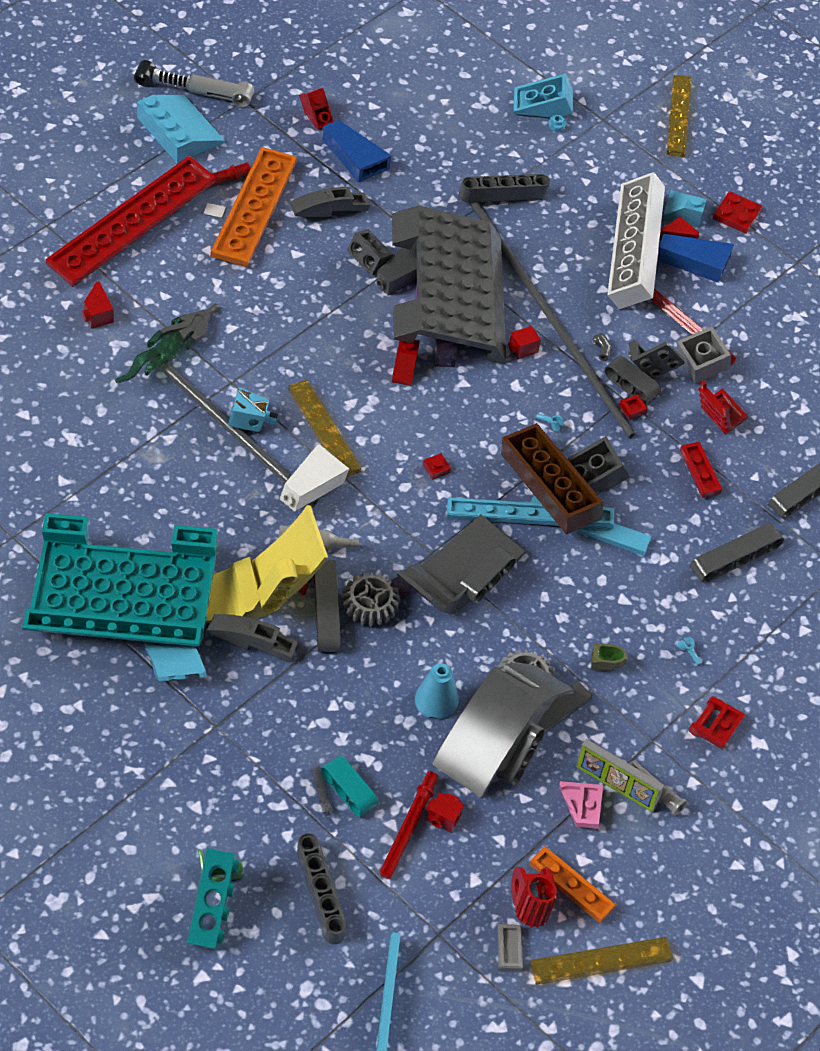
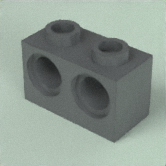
(369, 251)

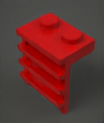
(721, 408)

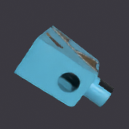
(250, 411)

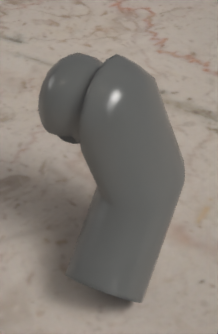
(605, 345)

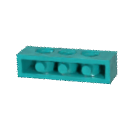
(213, 860)

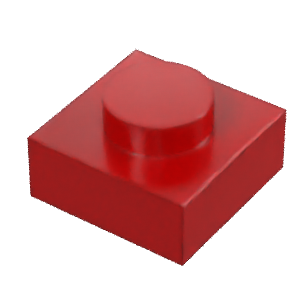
(633, 406)
(436, 466)

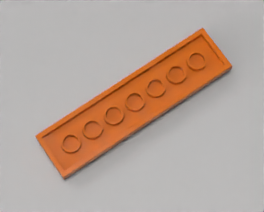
(253, 207)

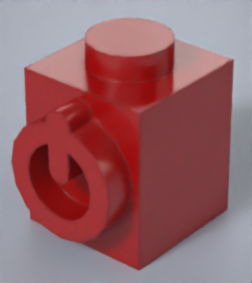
(445, 811)

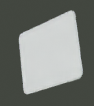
(214, 210)

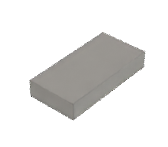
(509, 947)

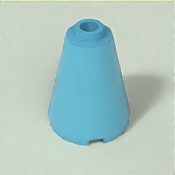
(437, 693)

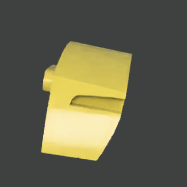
(274, 576)

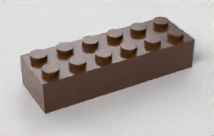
(552, 478)

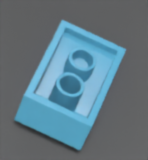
(544, 97)

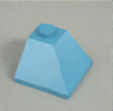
(686, 206)

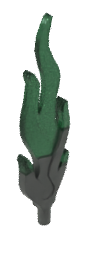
(171, 341)

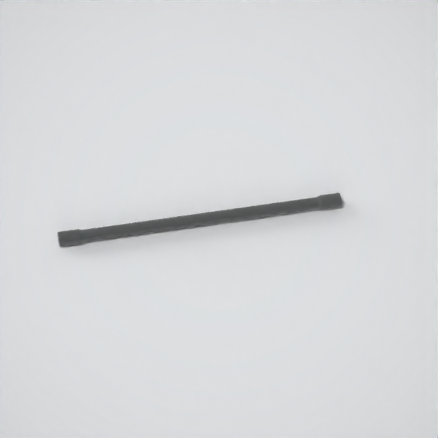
(237, 433)

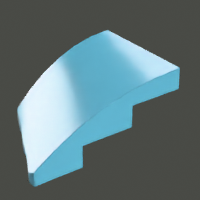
(174, 661)

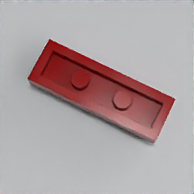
(700, 469)

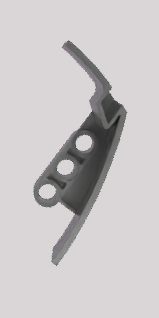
(464, 567)
(499, 727)

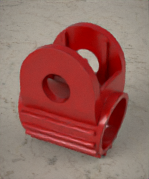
(530, 909)

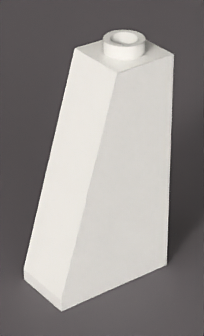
(313, 478)

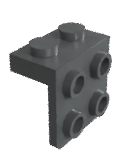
(655, 360)

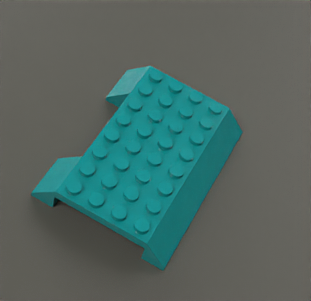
(122, 589)

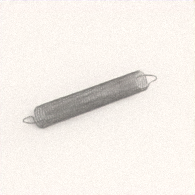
(322, 802)

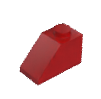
(97, 307)
(405, 362)

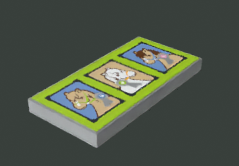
(619, 775)

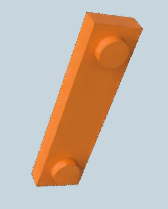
(574, 885)

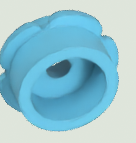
(557, 123)

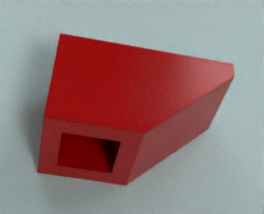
(316, 107)

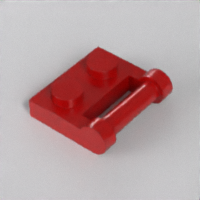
(722, 727)

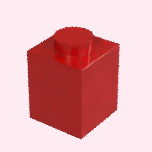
(524, 342)

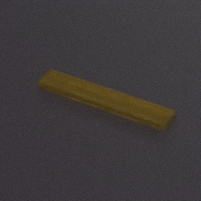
(678, 115)
(323, 425)
(601, 960)

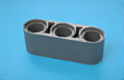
(632, 379)

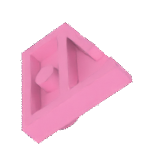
(583, 803)

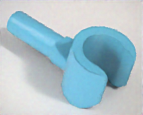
(556, 421)
(689, 647)

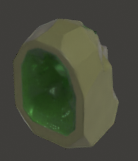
(607, 657)

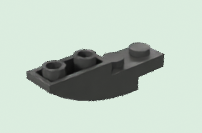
(324, 201)
(256, 633)

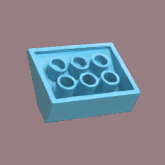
(177, 125)

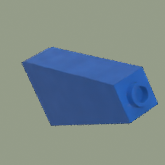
(355, 151)
(695, 255)

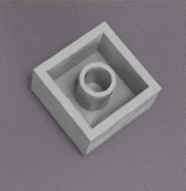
(704, 354)

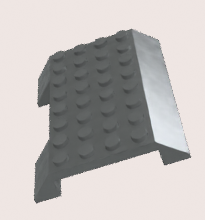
(456, 280)

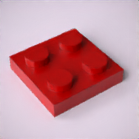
(737, 212)

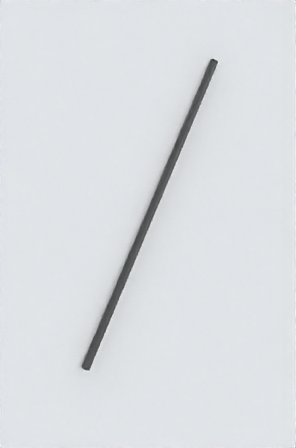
(559, 329)

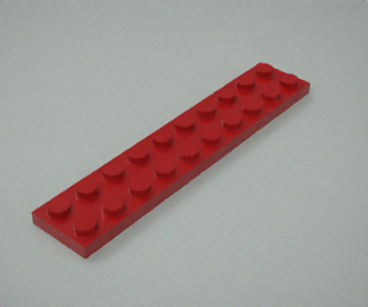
(130, 221)

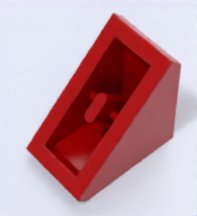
(679, 228)

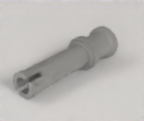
(667, 796)

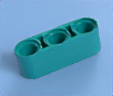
(349, 786)

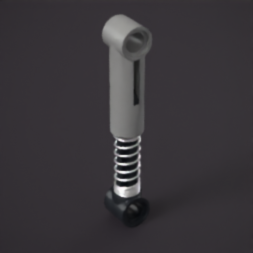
(238, 93)

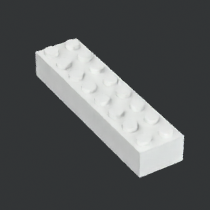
(636, 241)

